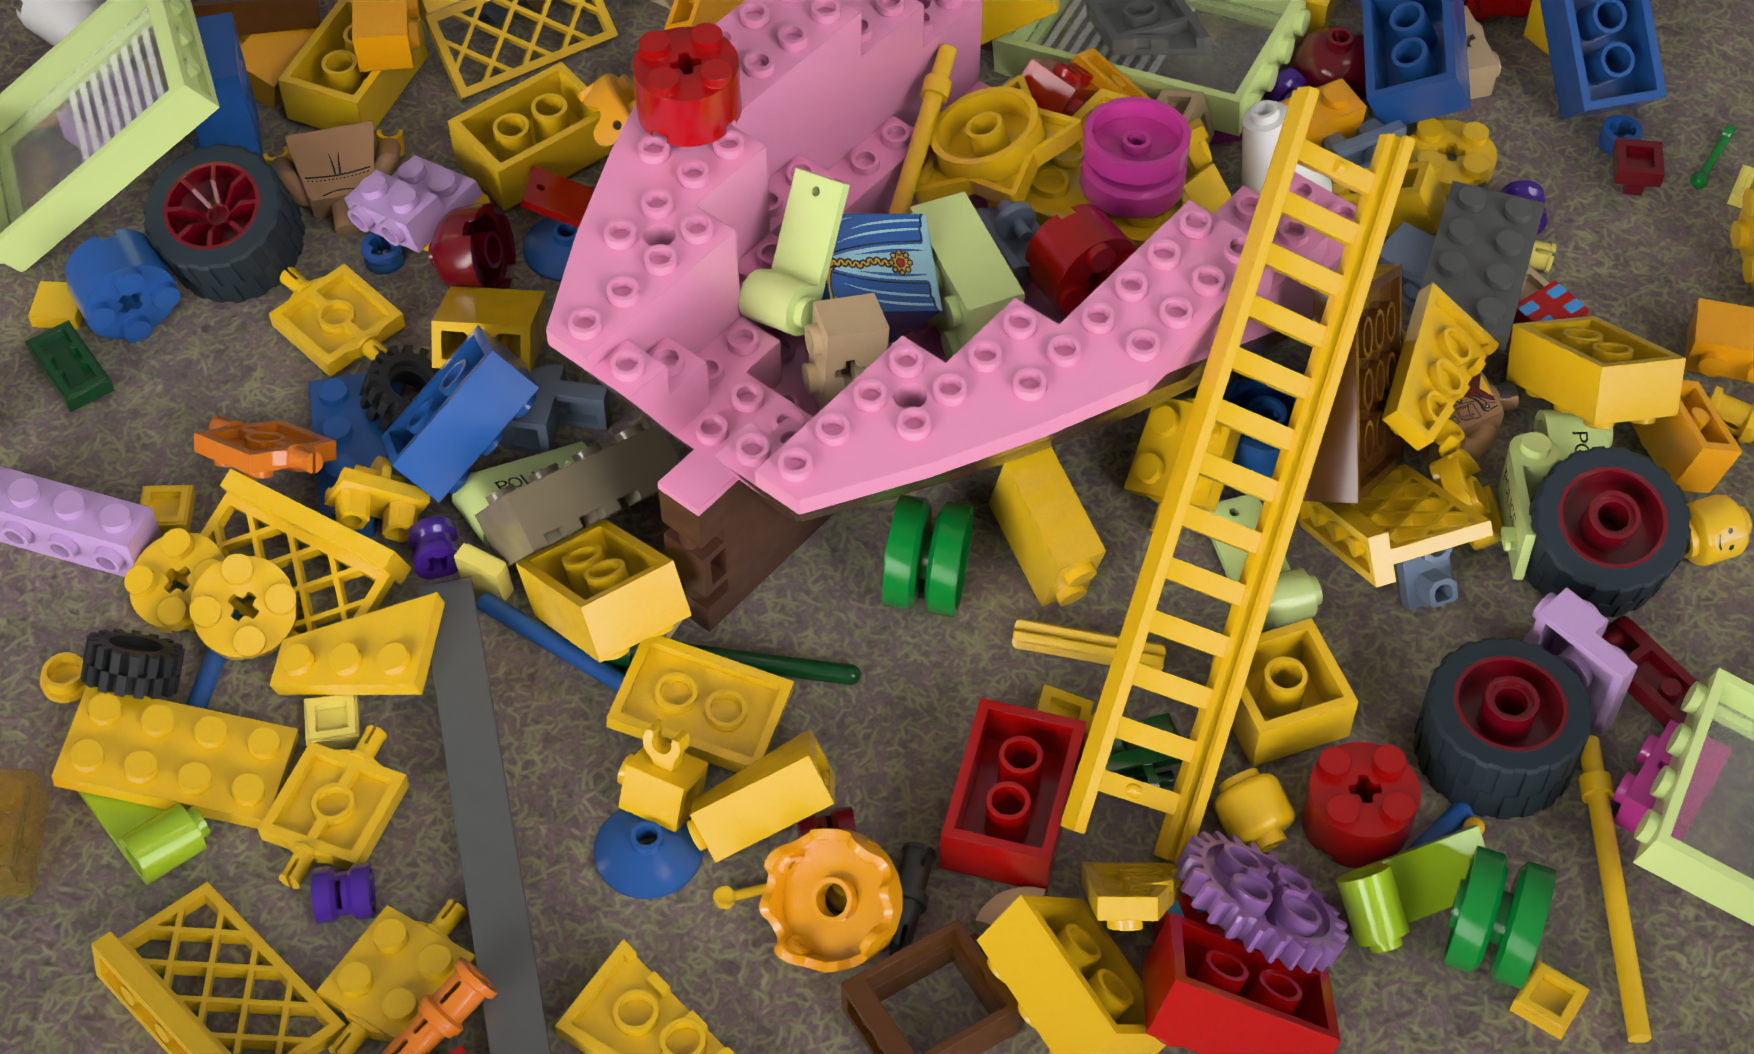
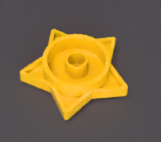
(994, 144)

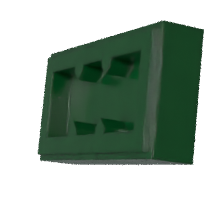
(69, 366)

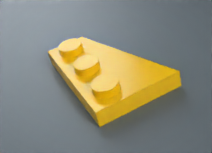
(364, 654)

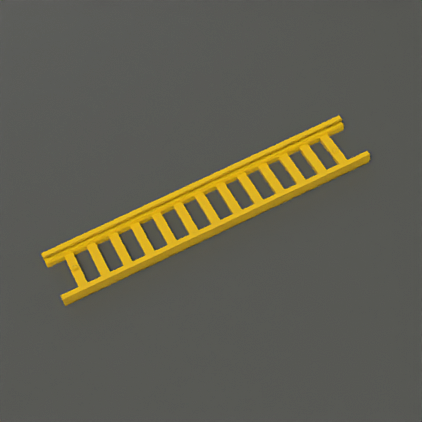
(1281, 493)

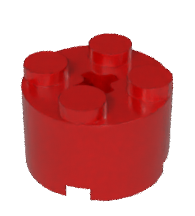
(687, 84)
(1075, 255)
(1360, 803)

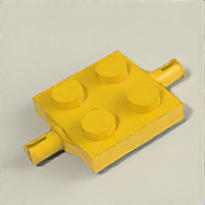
(335, 318)
(1159, 450)
(333, 806)
(390, 972)

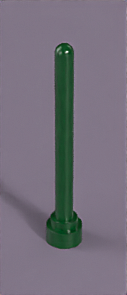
(776, 664)

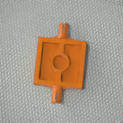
(263, 447)

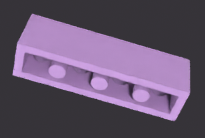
(73, 522)

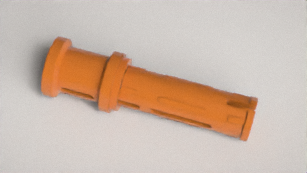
(444, 1011)

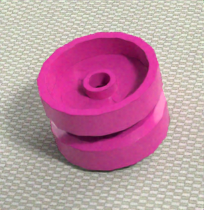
(1134, 157)

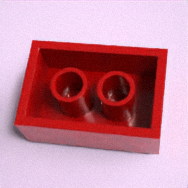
(1011, 794)
(1224, 1000)

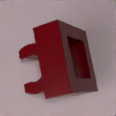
(1637, 164)

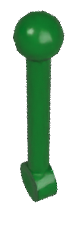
(1700, 178)

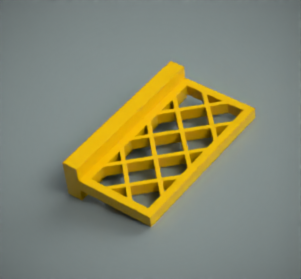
(439, 10)
(1393, 524)
(320, 536)
(170, 1015)

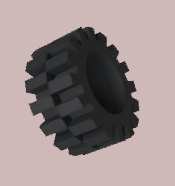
(393, 368)
(132, 664)

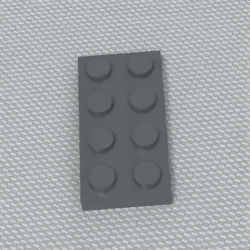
(1484, 254)

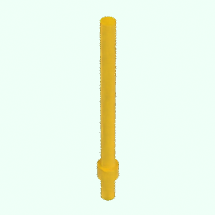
(934, 94)
(1597, 792)

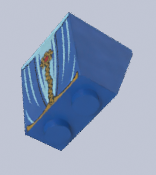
(887, 258)

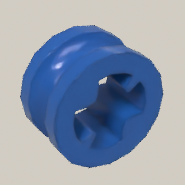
(1618, 124)
(383, 263)

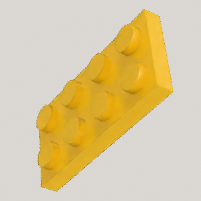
(175, 754)

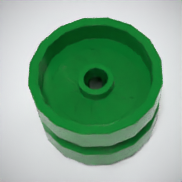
(919, 554)
(1507, 919)

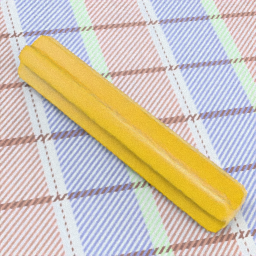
(1078, 643)

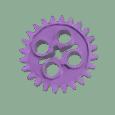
(1261, 901)

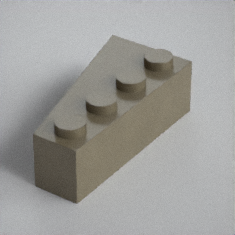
(578, 495)

